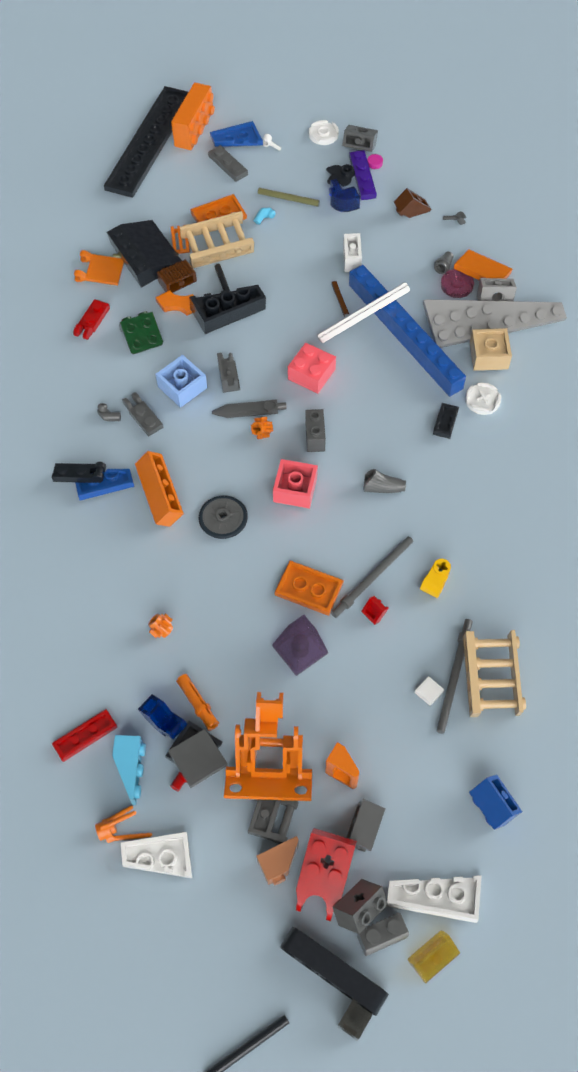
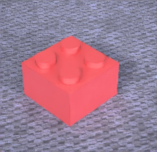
(311, 368)
(295, 483)

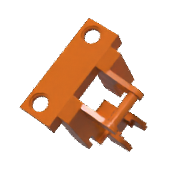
(265, 782)

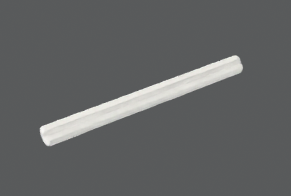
(363, 312)

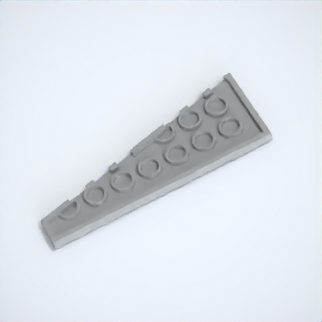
(454, 320)

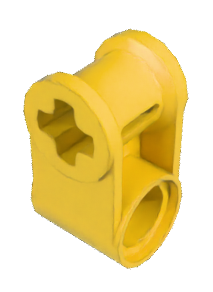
(435, 579)

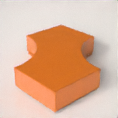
(169, 301)

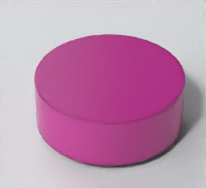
(375, 161)

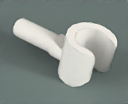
(267, 141)

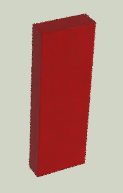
(84, 735)

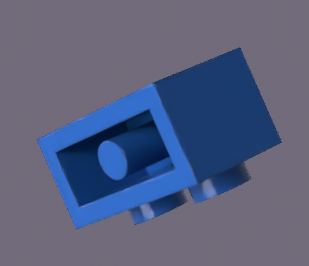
(495, 802)

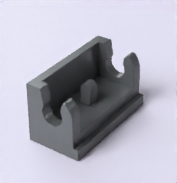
(228, 373)
(365, 824)

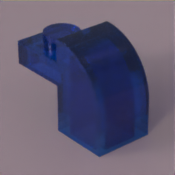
(343, 199)
(161, 717)

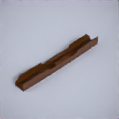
(339, 297)

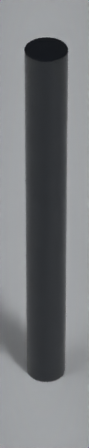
(250, 1045)

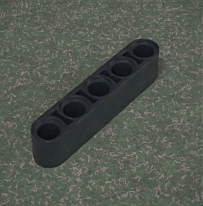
(334, 971)

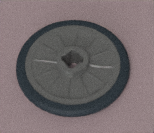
(226, 527)

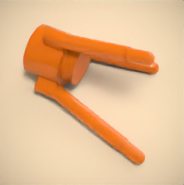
(107, 828)

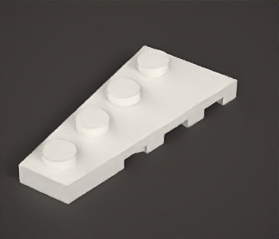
(447, 898)

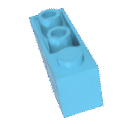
(127, 757)

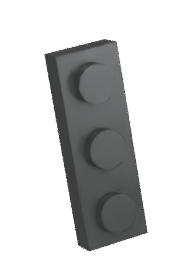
(228, 163)

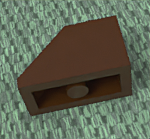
(411, 204)

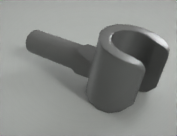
(459, 217)

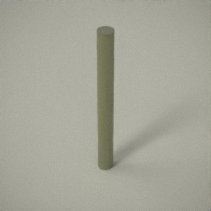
(290, 197)

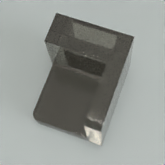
(355, 1020)

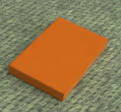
(217, 209)
(479, 266)
(309, 588)

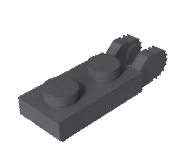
(143, 415)

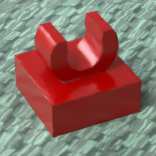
(374, 610)

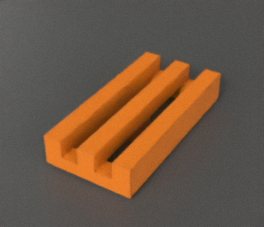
(181, 250)

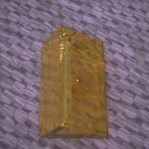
(433, 956)

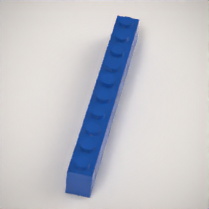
(409, 333)

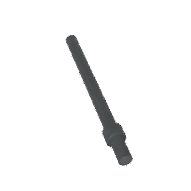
(348, 600)
(453, 679)

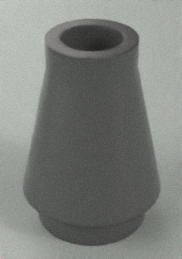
(443, 264)

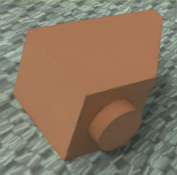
(278, 861)

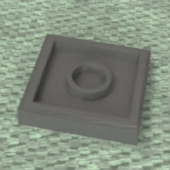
(197, 758)

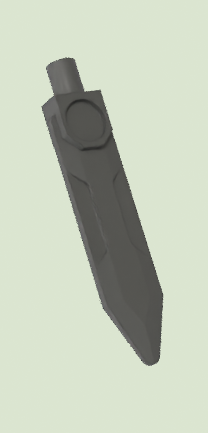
(250, 409)

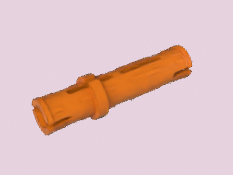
(201, 708)

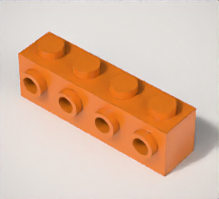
(159, 489)

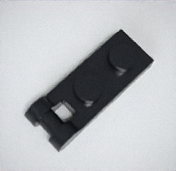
(79, 472)

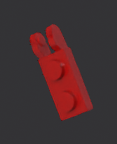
(91, 319)

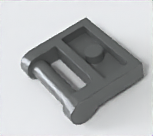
(265, 817)

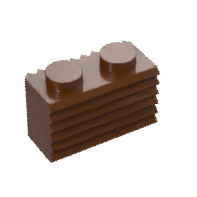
(176, 276)

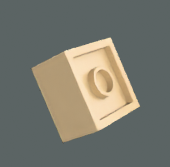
(490, 349)

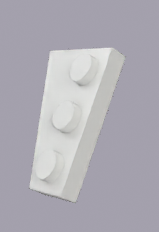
(159, 854)

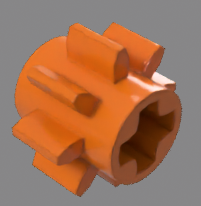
(261, 427)
(160, 625)

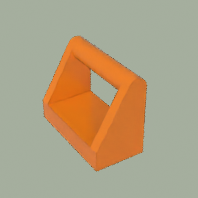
(342, 767)

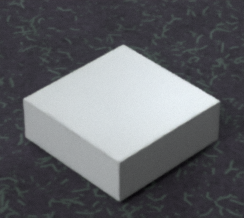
(429, 691)

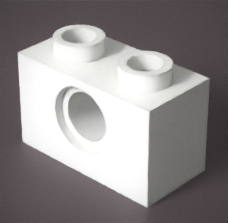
(352, 251)

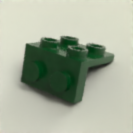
(141, 332)

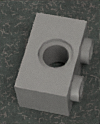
(488, 286)

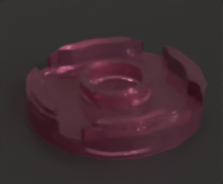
(457, 284)

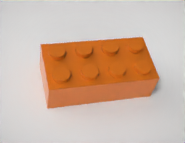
(192, 116)

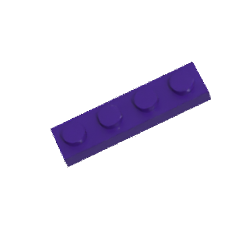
(362, 175)

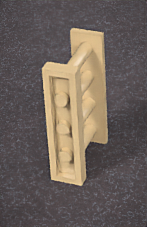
(222, 252)
(475, 684)

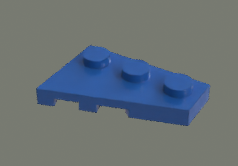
(238, 135)
(113, 481)

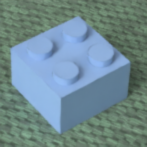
(181, 381)

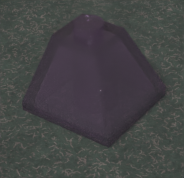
(300, 645)

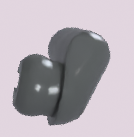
(106, 415)

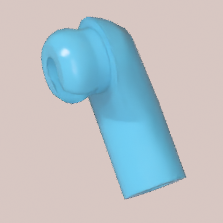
(264, 213)

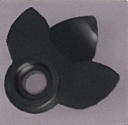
(341, 173)

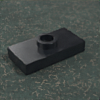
(445, 420)

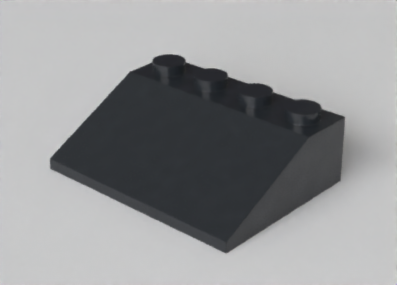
(142, 249)

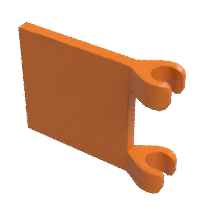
(101, 269)

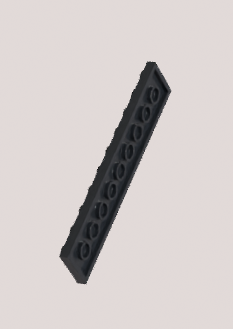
(145, 144)

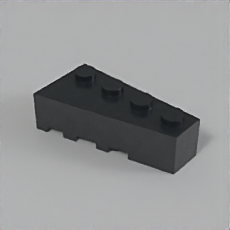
(227, 307)

